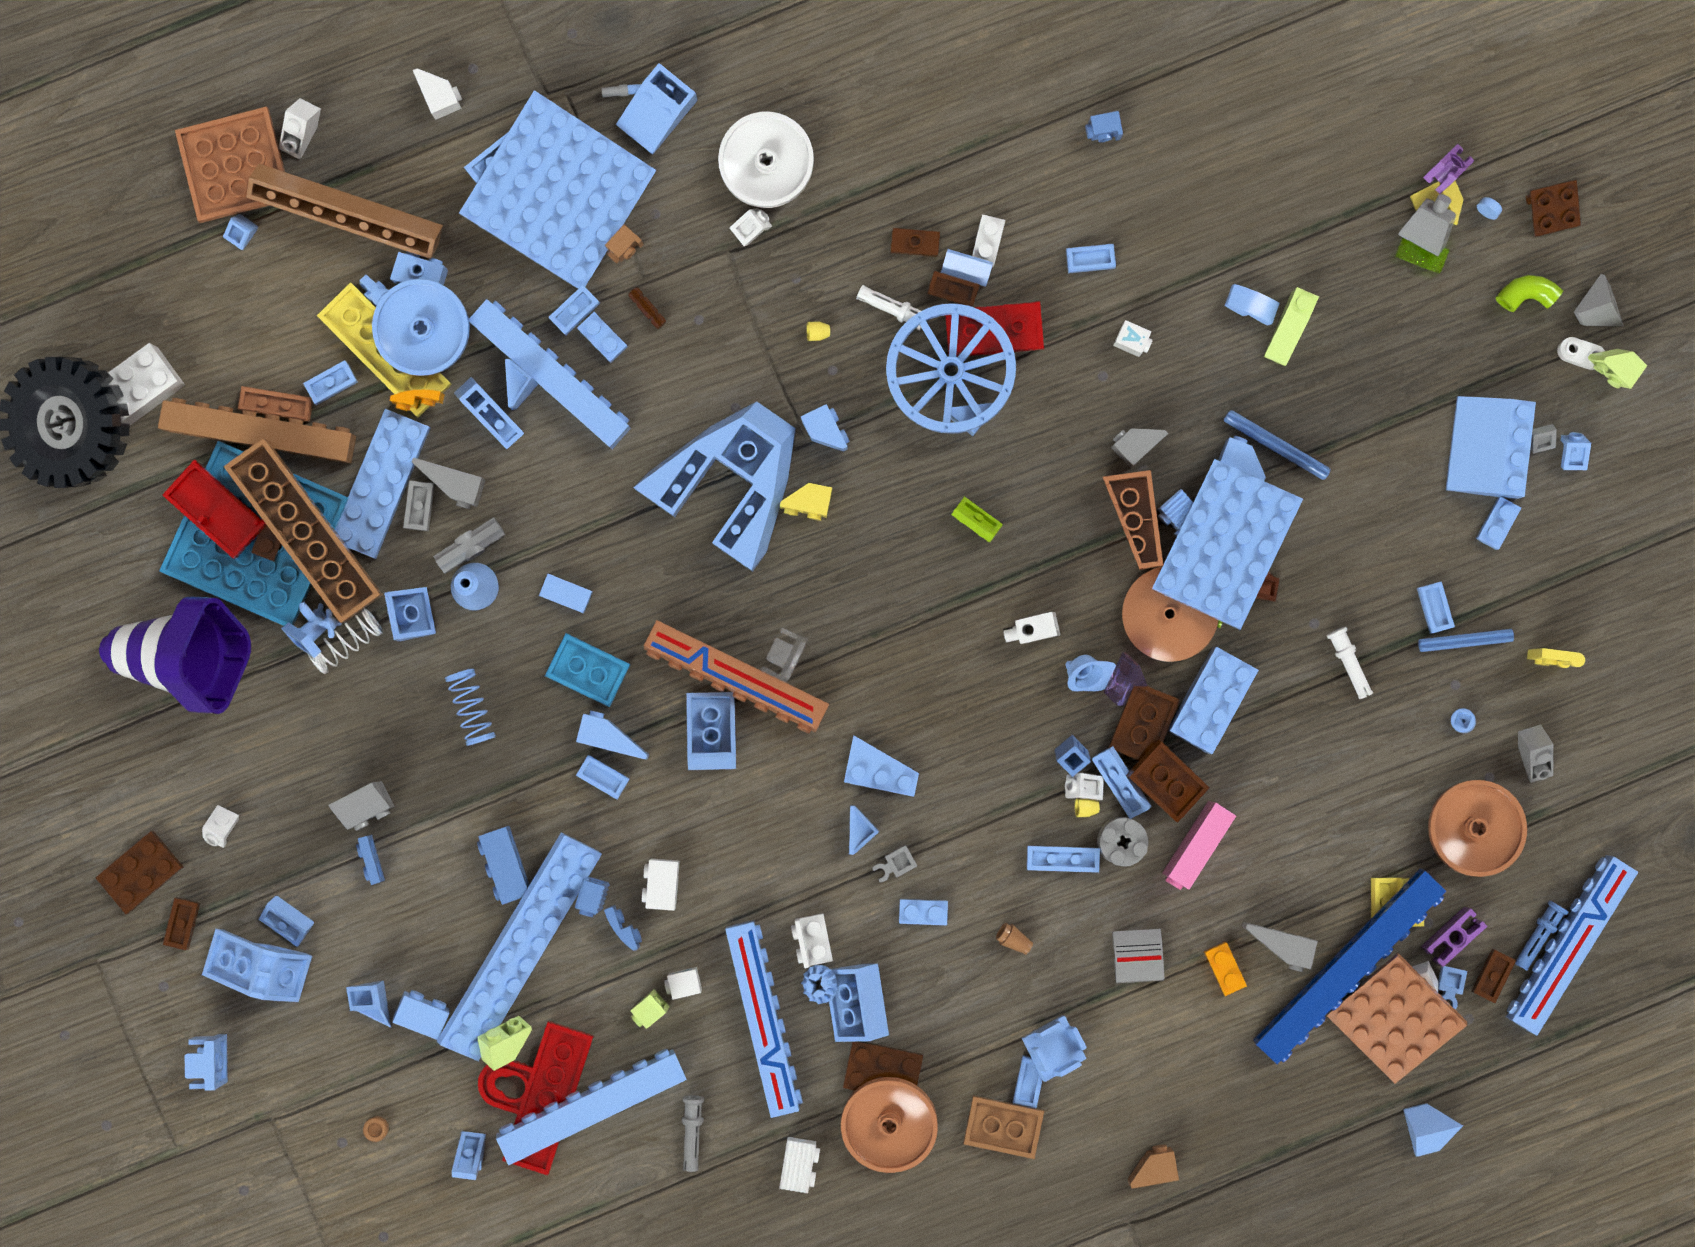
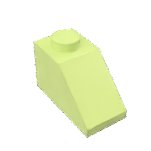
(649, 1009)

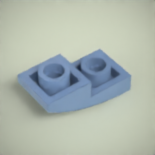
(627, 934)

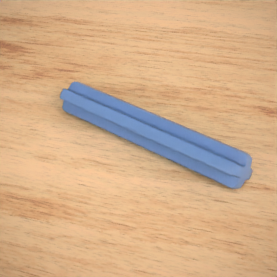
(1466, 640)

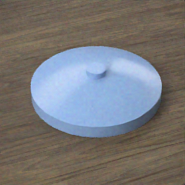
(420, 327)

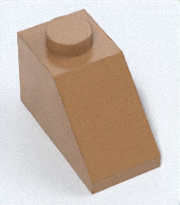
(1155, 1168)

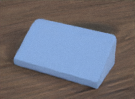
(286, 920)

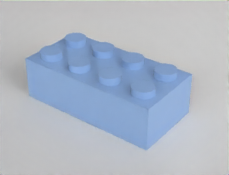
(1212, 700)

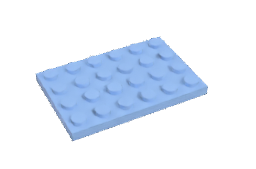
(1227, 544)

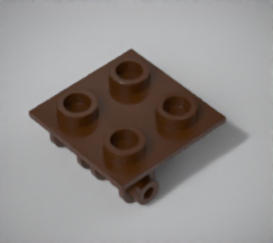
(1554, 207)

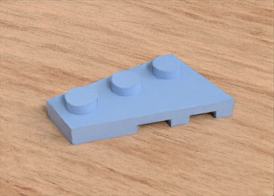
(878, 770)

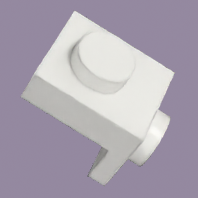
(219, 826)

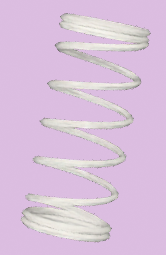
(319, 659)

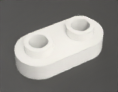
(1582, 351)

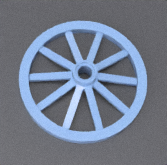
(981, 417)

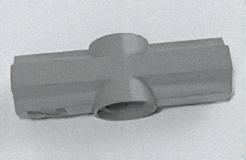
(469, 545)

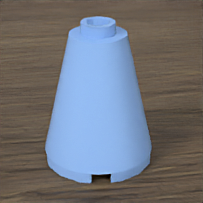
(482, 587)

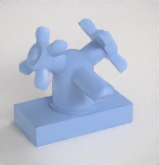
(309, 632)

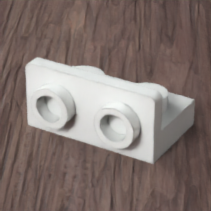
(812, 939)

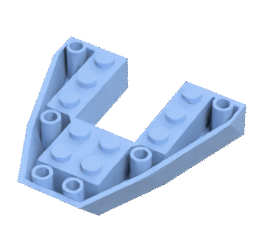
(753, 446)

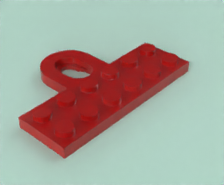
(549, 1080)

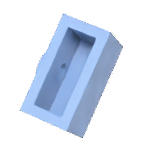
(411, 267)
(421, 1014)

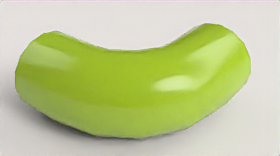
(1526, 288)

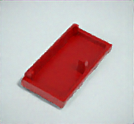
(1019, 321)
(214, 509)

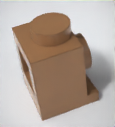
(623, 244)

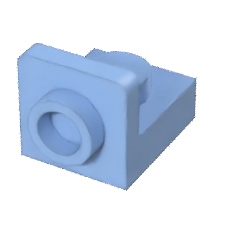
(1575, 451)

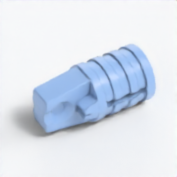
(373, 290)

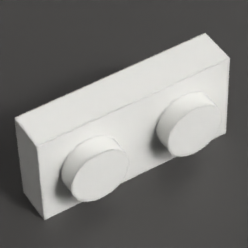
(988, 238)

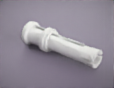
(902, 311)
(1345, 651)

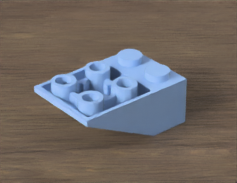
(656, 108)

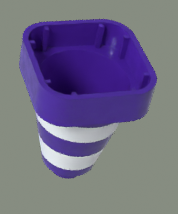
(190, 654)

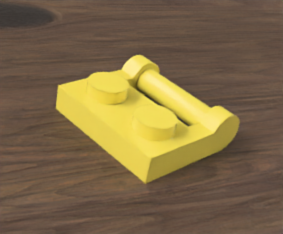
(1556, 657)

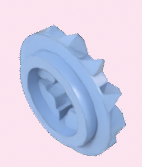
(828, 982)

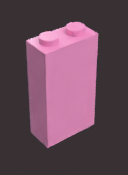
(1198, 845)

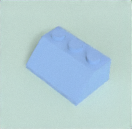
(858, 1004)

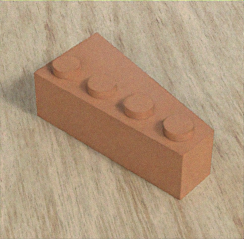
(1136, 509)

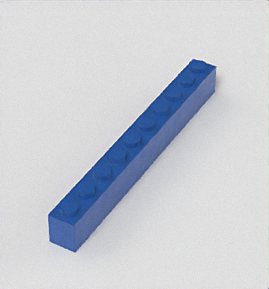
(1349, 966)

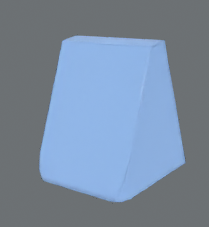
(240, 231)

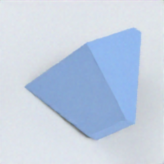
(518, 384)
(860, 830)
(370, 1000)
(1429, 1128)

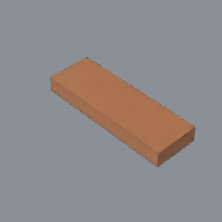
(275, 403)

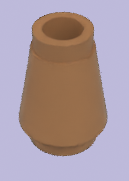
(1013, 938)

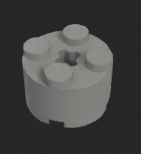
(1135, 847)

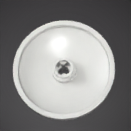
(763, 138)

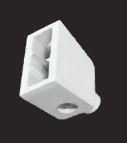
(1044, 627)

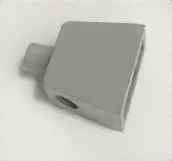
(1430, 225)

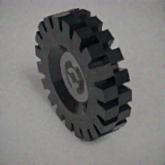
(52, 394)

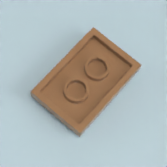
(1003, 1127)

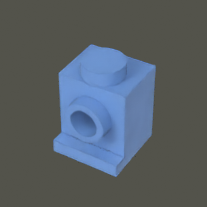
(1104, 127)

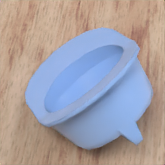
(1088, 673)

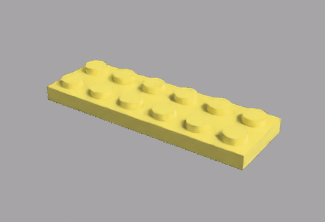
(351, 321)

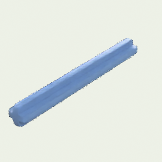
(1277, 445)

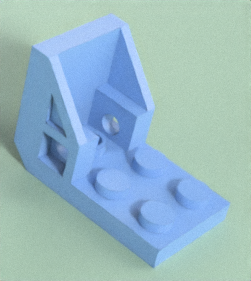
(256, 968)

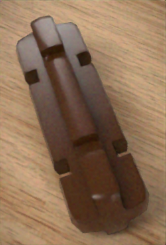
(647, 307)

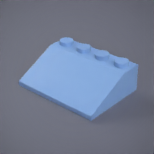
(1490, 446)

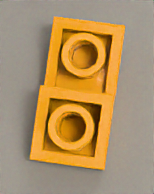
(408, 399)

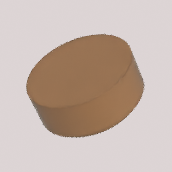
(376, 1129)

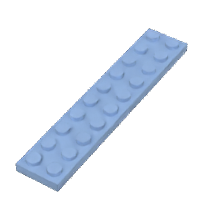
(519, 945)

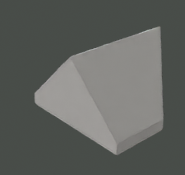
(1599, 306)

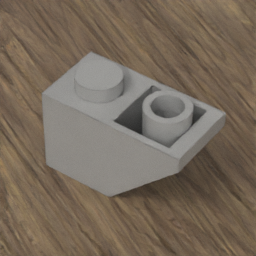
(1536, 753)

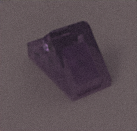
(1124, 677)

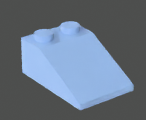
(711, 731)

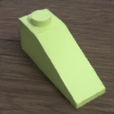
(1291, 326)

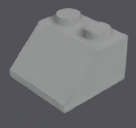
(363, 805)

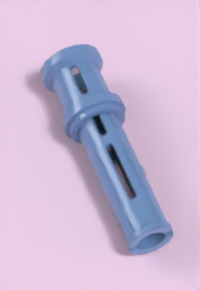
(1543, 923)

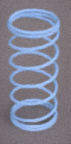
(469, 674)

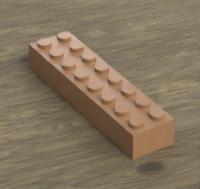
(303, 530)

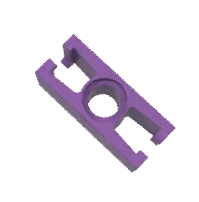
(1448, 169)
(1463, 940)

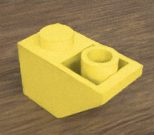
(809, 499)

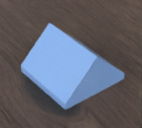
(410, 613)

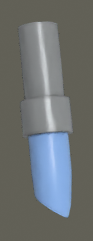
(621, 90)

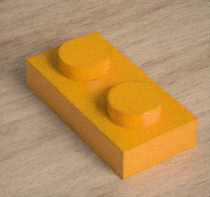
(1225, 968)

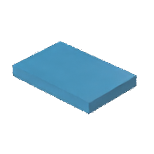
(587, 670)

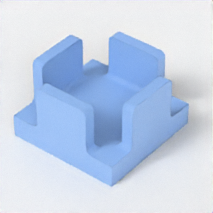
(1055, 1048)
(208, 1062)

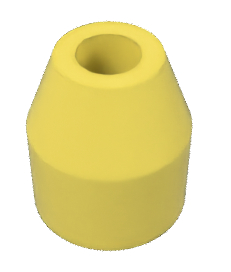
(817, 331)
(1086, 807)

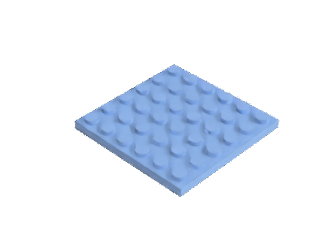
(557, 191)

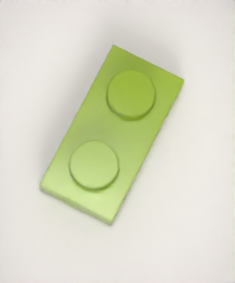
(977, 519)

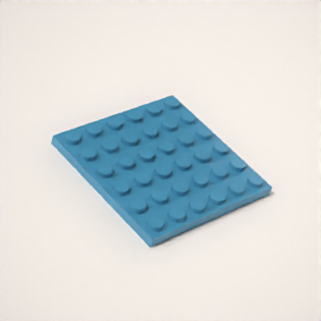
(249, 580)

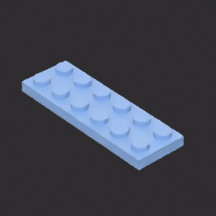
(381, 482)

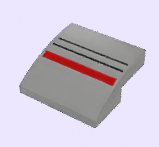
(1138, 956)

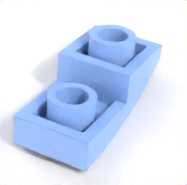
(1252, 303)

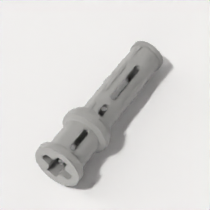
(692, 1121)

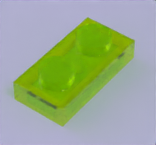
(1417, 255)

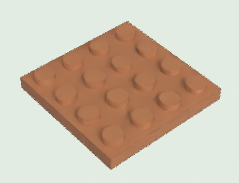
(223, 156)
(1397, 1018)

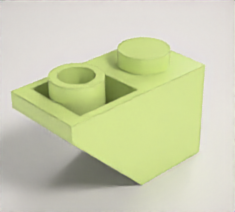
(1618, 366)
(503, 1042)

